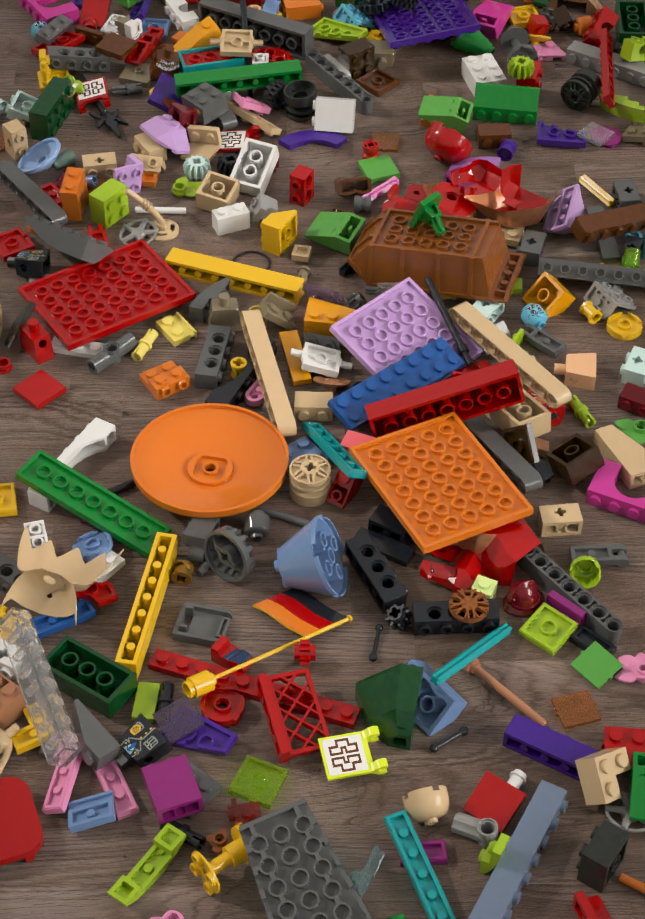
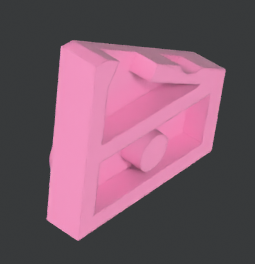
(250, 103)

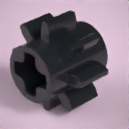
(398, 617)

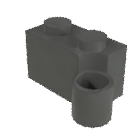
(195, 535)

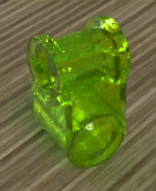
(631, 258)

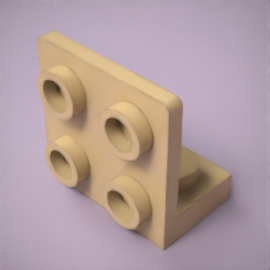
(203, 141)

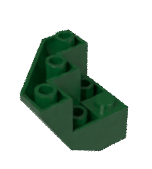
(391, 703)

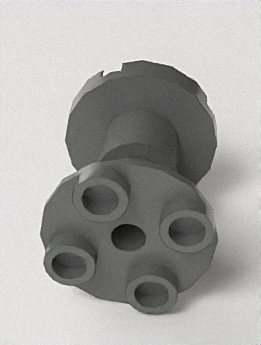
(515, 42)

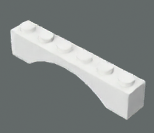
(92, 440)

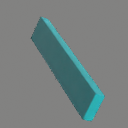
(334, 450)
(418, 866)

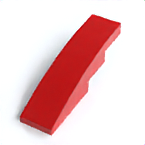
(146, 45)

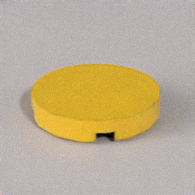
(624, 326)

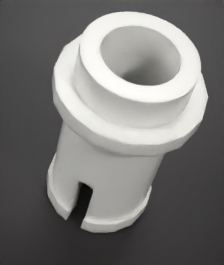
(517, 778)

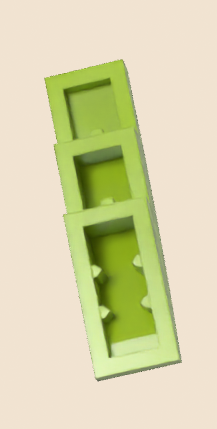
(625, 109)

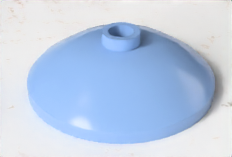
(40, 156)

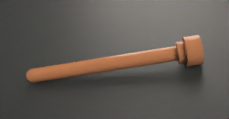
(475, 668)

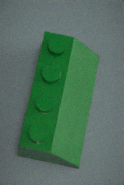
(506, 103)

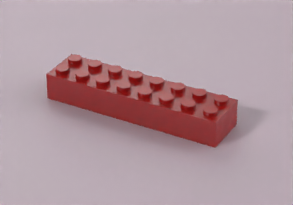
(465, 394)

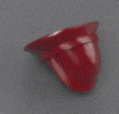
(523, 598)

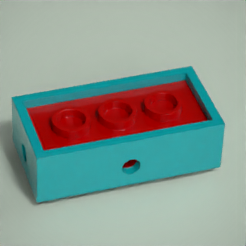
(206, 59)

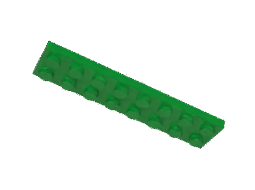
(91, 502)

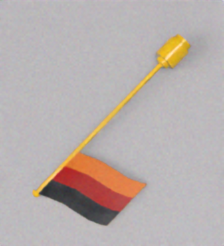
(293, 610)

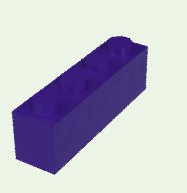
(545, 745)

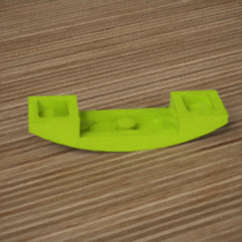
(150, 867)

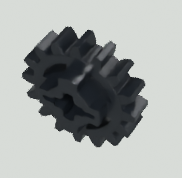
(373, 6)

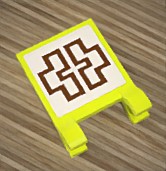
(350, 755)

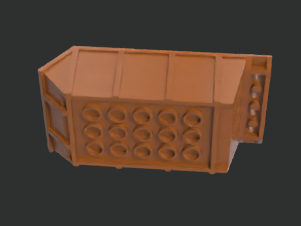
(462, 263)

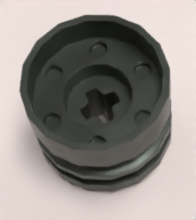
(581, 89)
(299, 100)

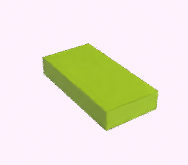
(146, 700)

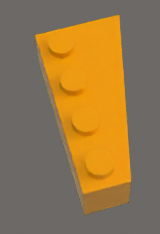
(322, 315)

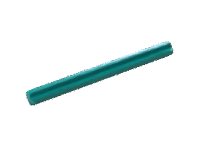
(470, 654)

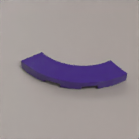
(304, 137)

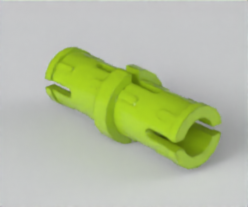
(581, 412)

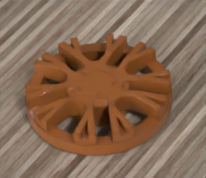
(468, 605)

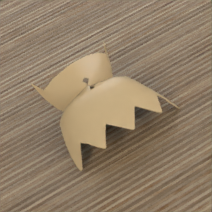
(48, 574)

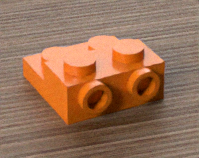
(165, 380)

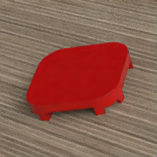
(19, 823)

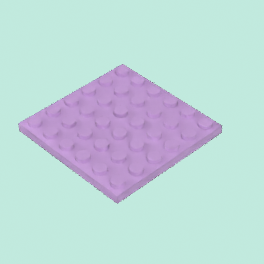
(396, 327)

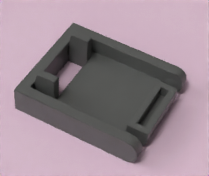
(206, 625)

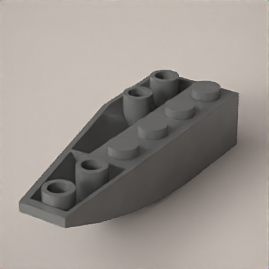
(68, 242)

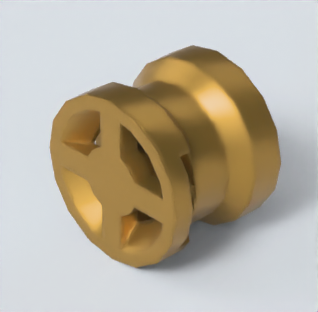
(182, 572)

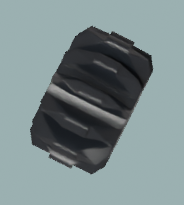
(226, 163)

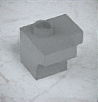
(261, 207)

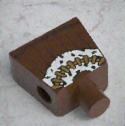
(164, 61)

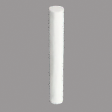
(163, 210)

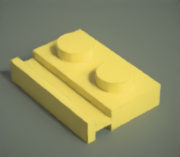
(176, 329)

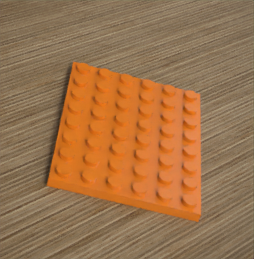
(440, 482)

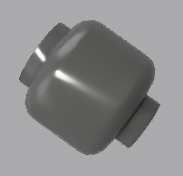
(256, 525)

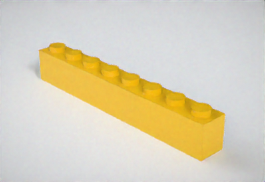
(242, 276)
(147, 603)

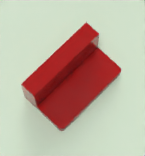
(589, 907)

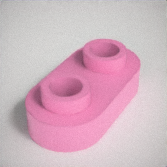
(254, 395)

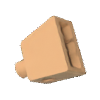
(578, 370)

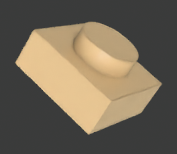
(301, 253)

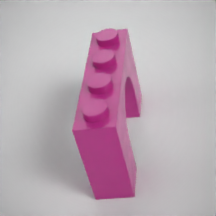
(47, 14)
(604, 494)

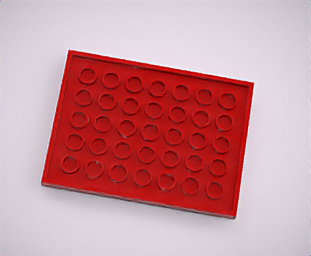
(107, 295)

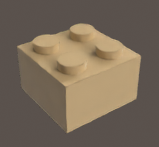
(217, 191)

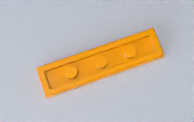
(290, 340)

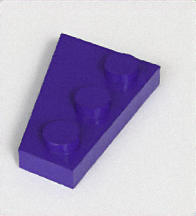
(139, 10)
(557, 137)

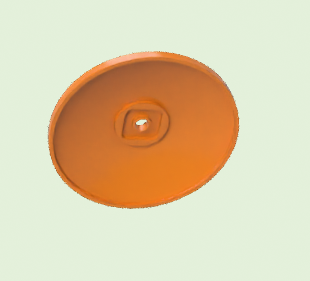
(180, 446)

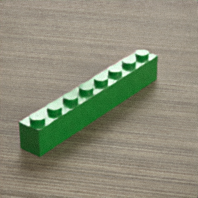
(239, 77)

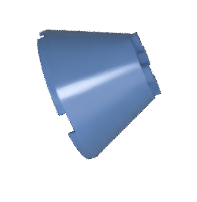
(314, 559)

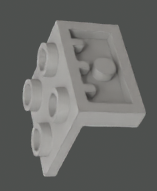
(607, 298)

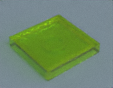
(258, 781)

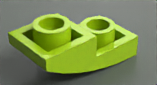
(490, 857)

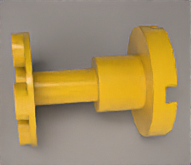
(233, 855)

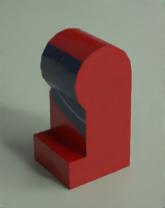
(228, 655)

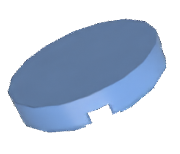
(93, 544)

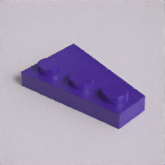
(208, 739)

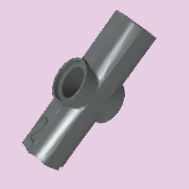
(111, 353)

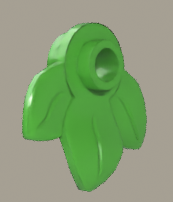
(632, 429)

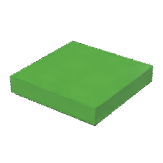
(378, 168)

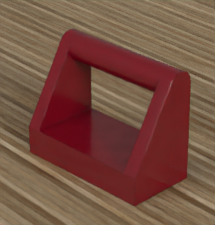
(187, 115)

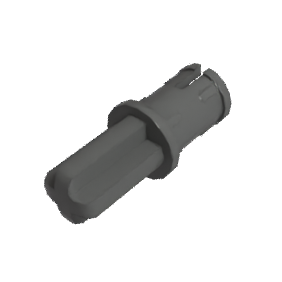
(126, 88)

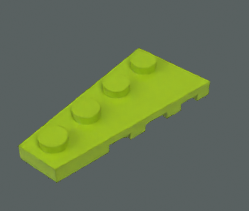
(337, 30)

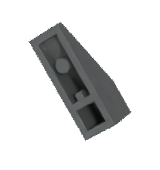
(95, 741)

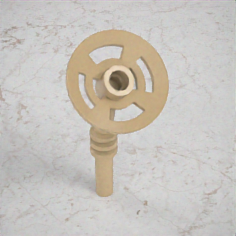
(163, 225)

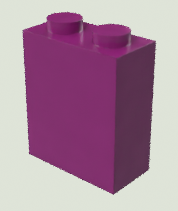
(172, 789)

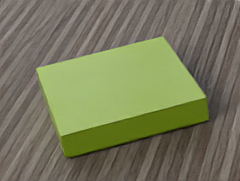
(548, 629)

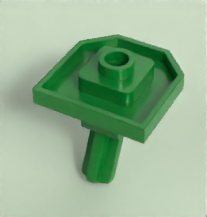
(429, 213)

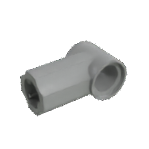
(475, 828)

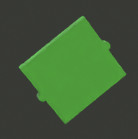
(596, 665)

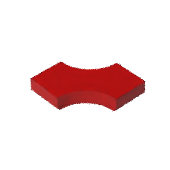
(99, 593)

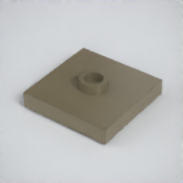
(136, 74)

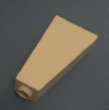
(623, 450)

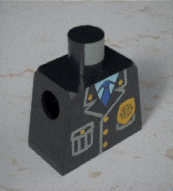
(31, 263)
(142, 744)

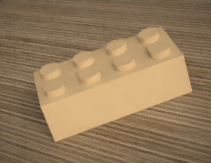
(523, 413)

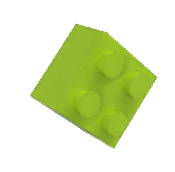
(108, 203)

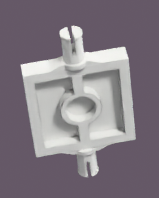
(321, 359)

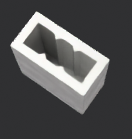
(334, 114)

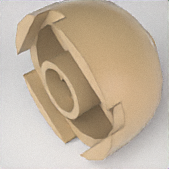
(427, 805)

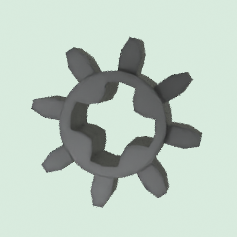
(355, 301)

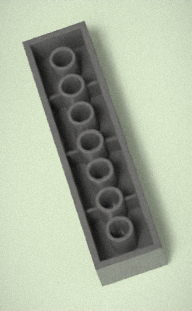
(270, 28)

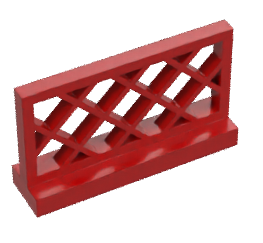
(274, 713)

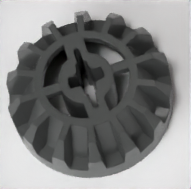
(229, 554)

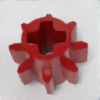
(304, 652)

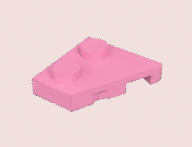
(548, 51)

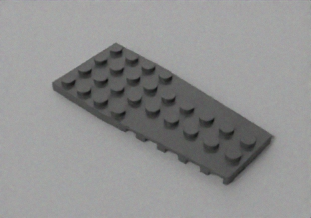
(298, 867)

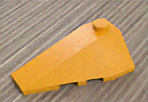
(199, 35)

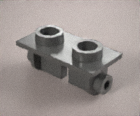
(322, 340)

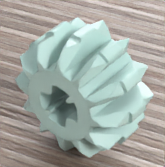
(196, 167)

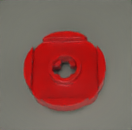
(233, 701)

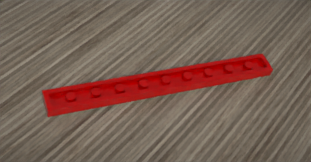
(184, 667)

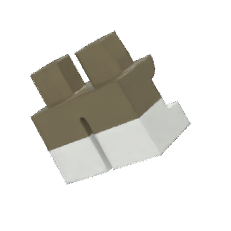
(128, 27)

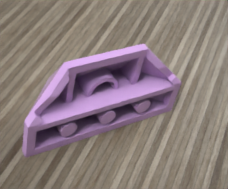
(167, 133)
(564, 211)

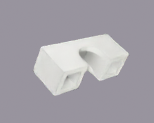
(179, 15)

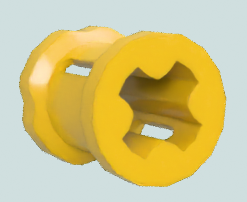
(590, 312)
(235, 366)

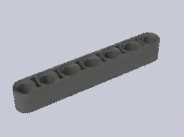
(338, 81)
(31, 194)
(508, 459)
(553, 577)

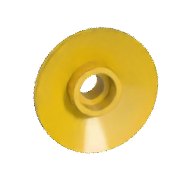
(537, 39)

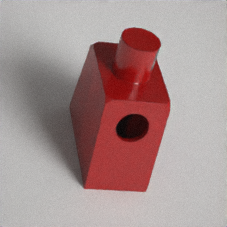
(36, 341)

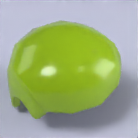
(585, 571)

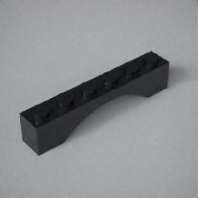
(234, 391)

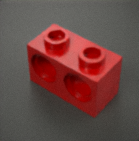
(301, 185)

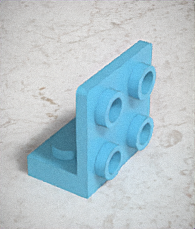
(352, 15)

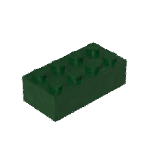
(630, 20)
(51, 109)
(91, 677)

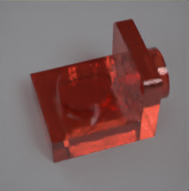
(243, 812)

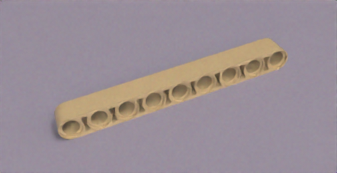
(504, 348)
(267, 372)

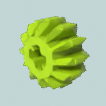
(520, 67)

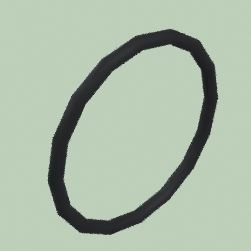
(257, 252)

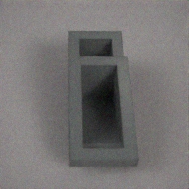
(201, 304)

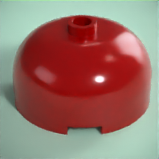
(446, 143)

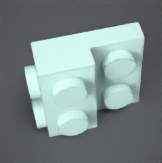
(20, 106)

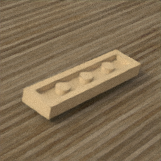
(250, 117)

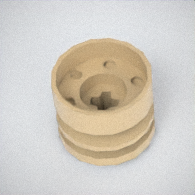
(309, 480)

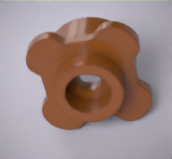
(213, 840)

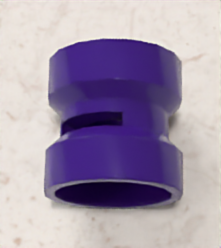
(507, 149)

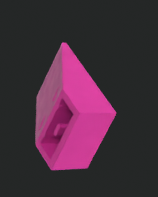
(492, 17)

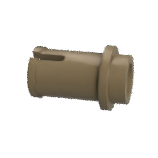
(304, 272)

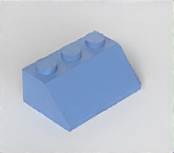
(436, 703)

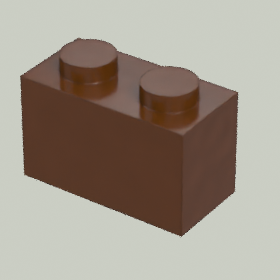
(491, 135)

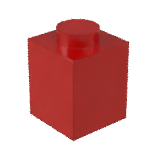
(538, 25)

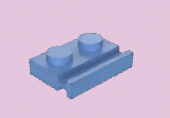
(91, 811)

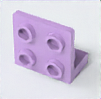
(130, 173)

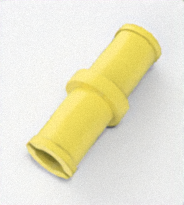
(144, 345)

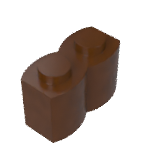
(348, 186)

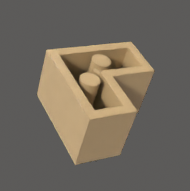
(599, 772)

